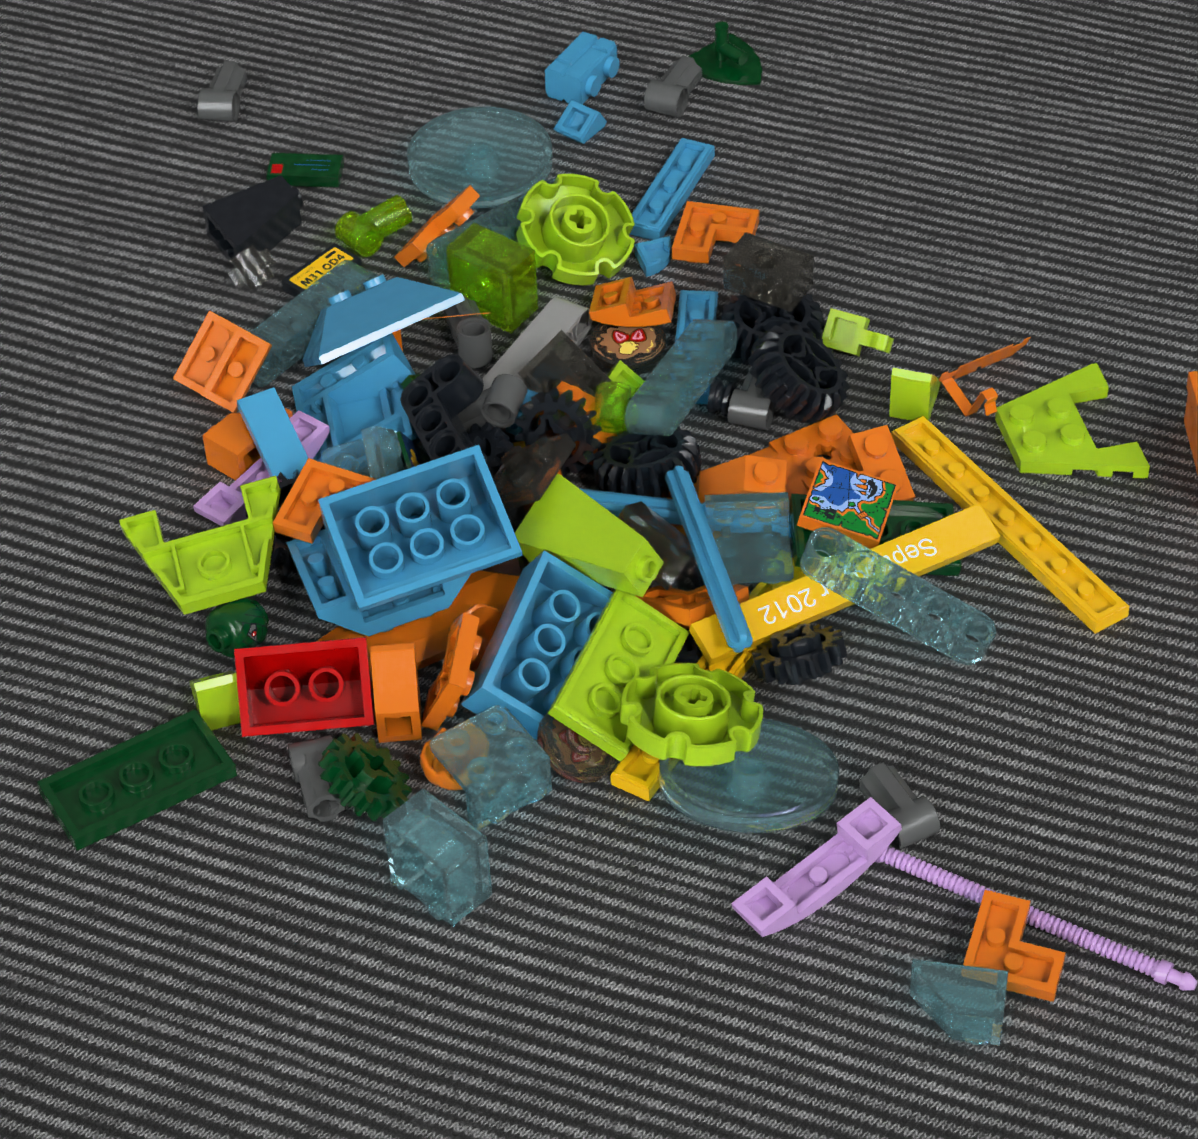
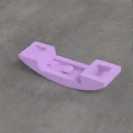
(226, 504)
(822, 874)

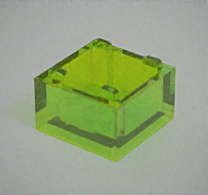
(495, 275)

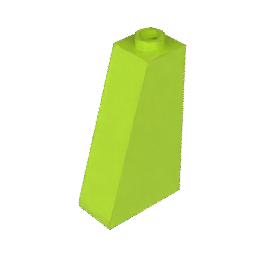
(588, 539)

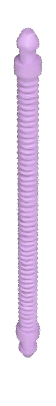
(1161, 971)

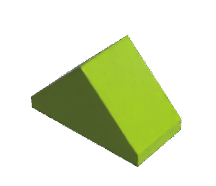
(912, 394)
(217, 699)

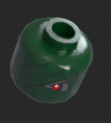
(236, 626)

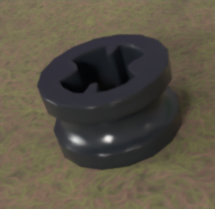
(720, 397)

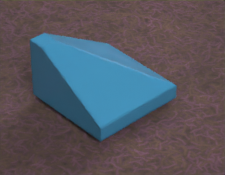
(579, 122)

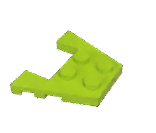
(1050, 436)
(214, 563)

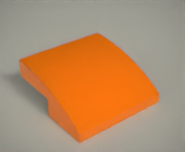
(623, 305)
(222, 361)

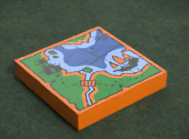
(848, 502)

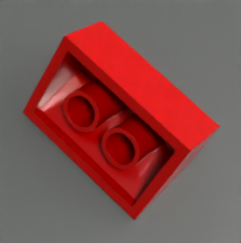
(304, 686)

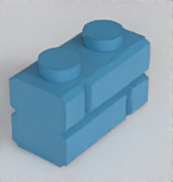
(581, 68)

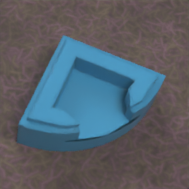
(653, 255)

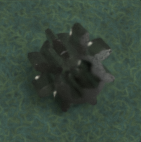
(252, 267)

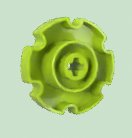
(576, 229)
(691, 714)

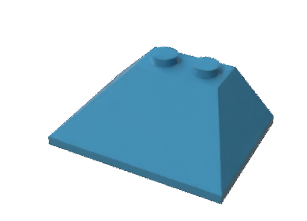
(372, 315)
(358, 393)
(336, 604)

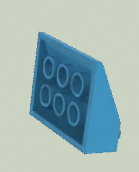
(419, 528)
(537, 640)

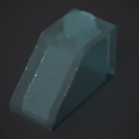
(961, 999)

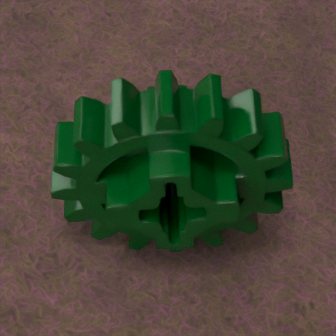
(364, 776)

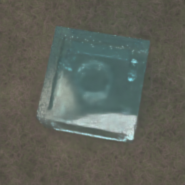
(437, 857)

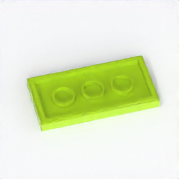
(622, 645)

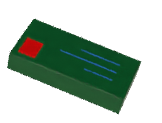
(307, 169)

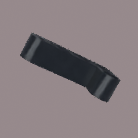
(437, 399)

